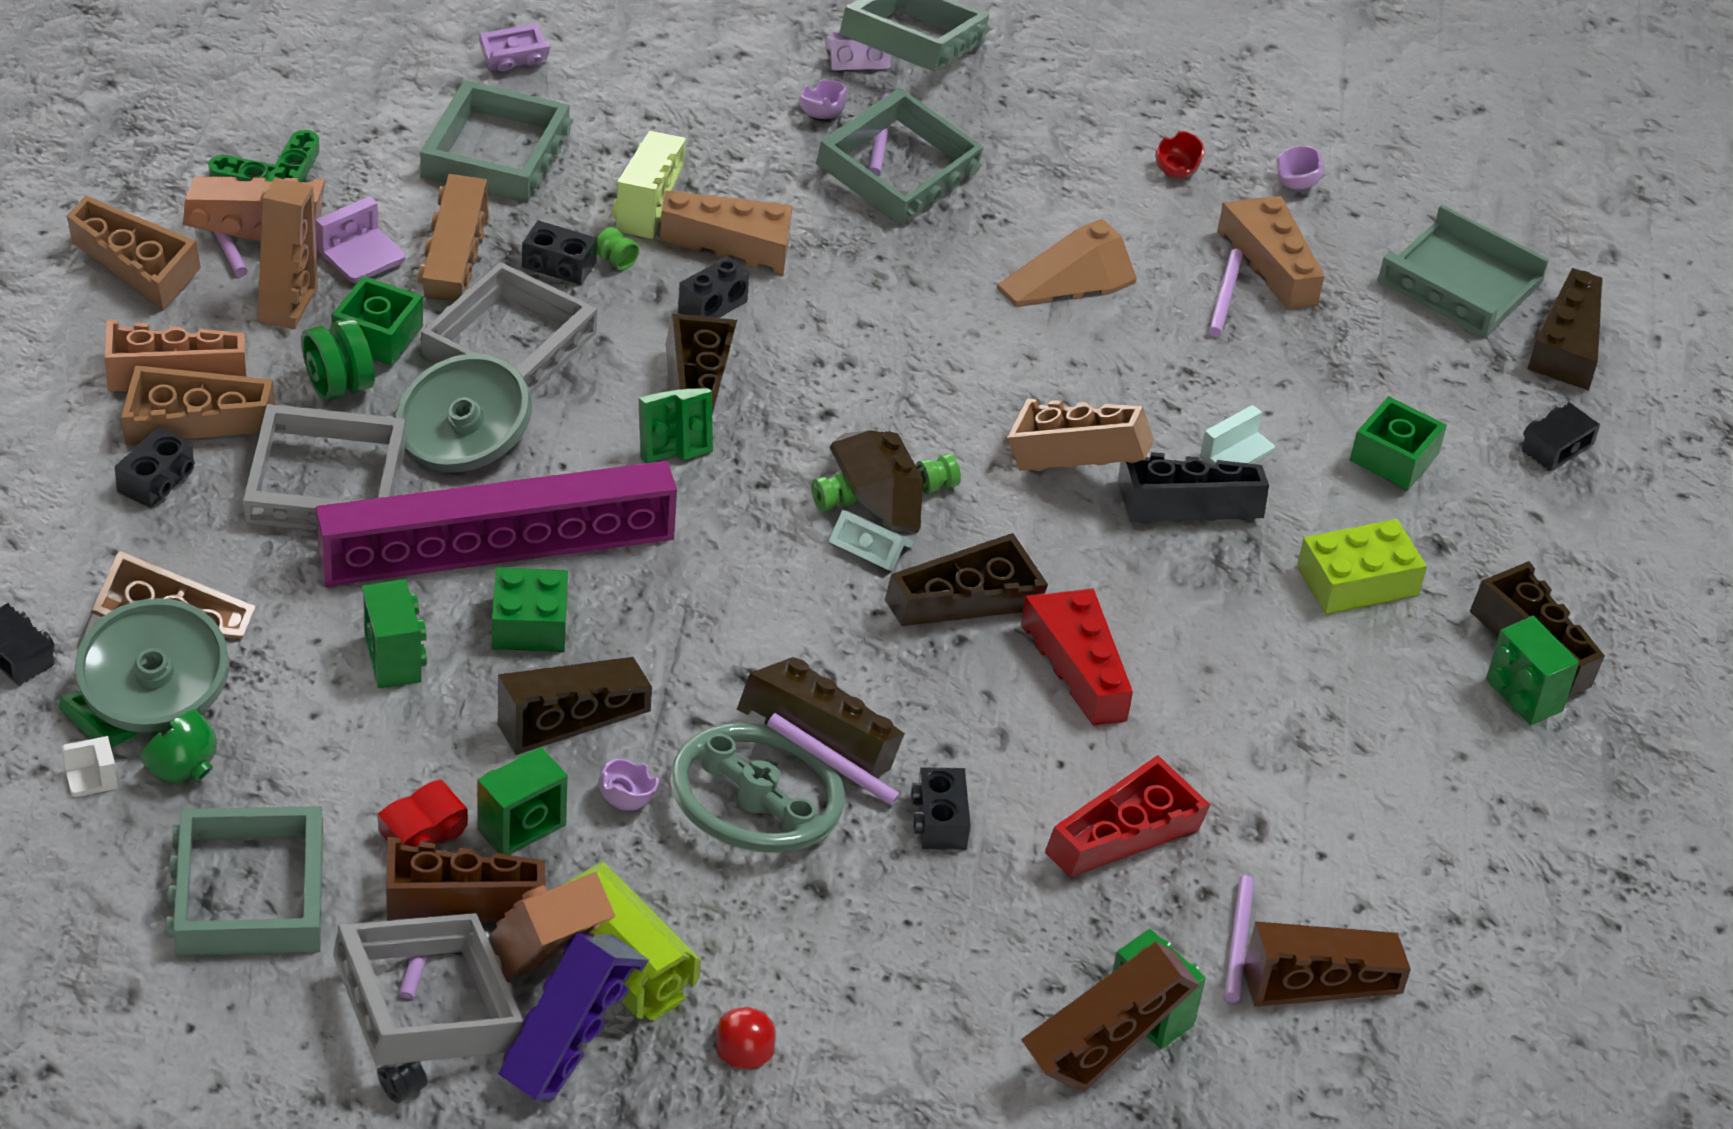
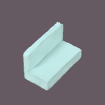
(1237, 439)
(868, 540)

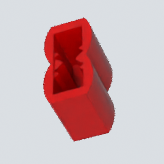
(426, 816)

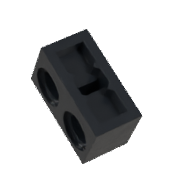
(559, 252)
(714, 290)
(154, 467)
(942, 808)

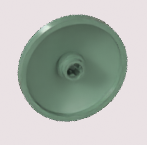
(465, 412)
(151, 664)

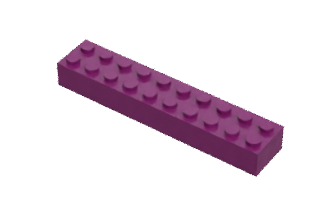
(495, 523)

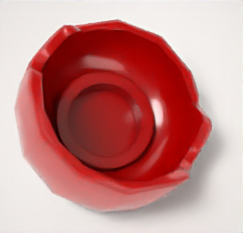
(1180, 155)
(745, 1037)

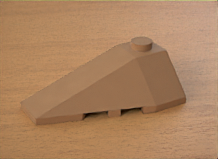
(1079, 263)
(136, 580)

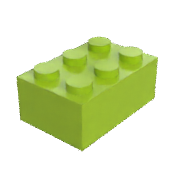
(1361, 566)

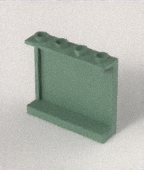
(1465, 272)

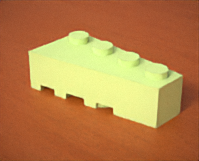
(644, 183)

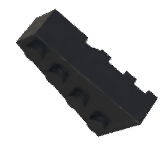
(1192, 489)

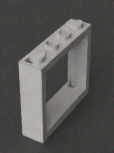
(576, 317)
(299, 510)
(418, 937)

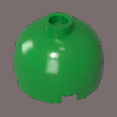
(183, 750)

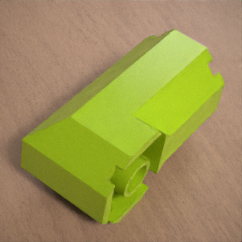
(670, 959)

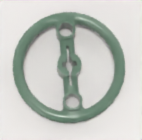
(756, 789)

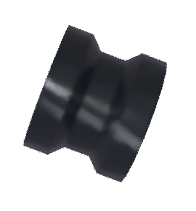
(401, 1079)

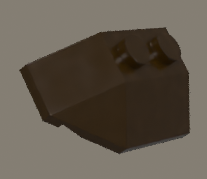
(882, 476)

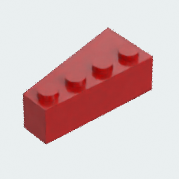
(1080, 646)
(1128, 818)

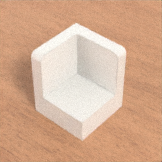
(89, 767)

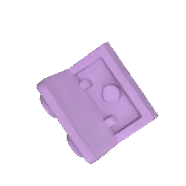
(354, 241)

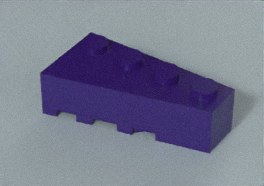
(569, 1013)

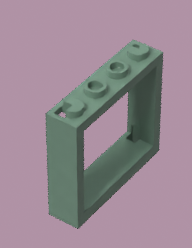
(866, 24)
(923, 121)
(501, 180)
(250, 935)

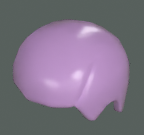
(825, 100)
(1300, 167)
(626, 784)

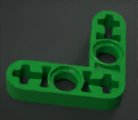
(240, 168)

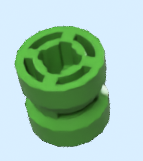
(618, 249)
(939, 473)
(831, 492)

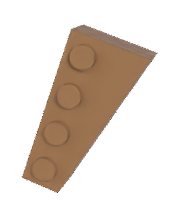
(728, 227)
(193, 404)

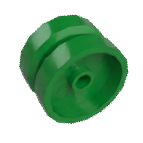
(337, 359)

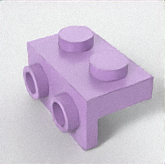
(514, 47)
(852, 55)

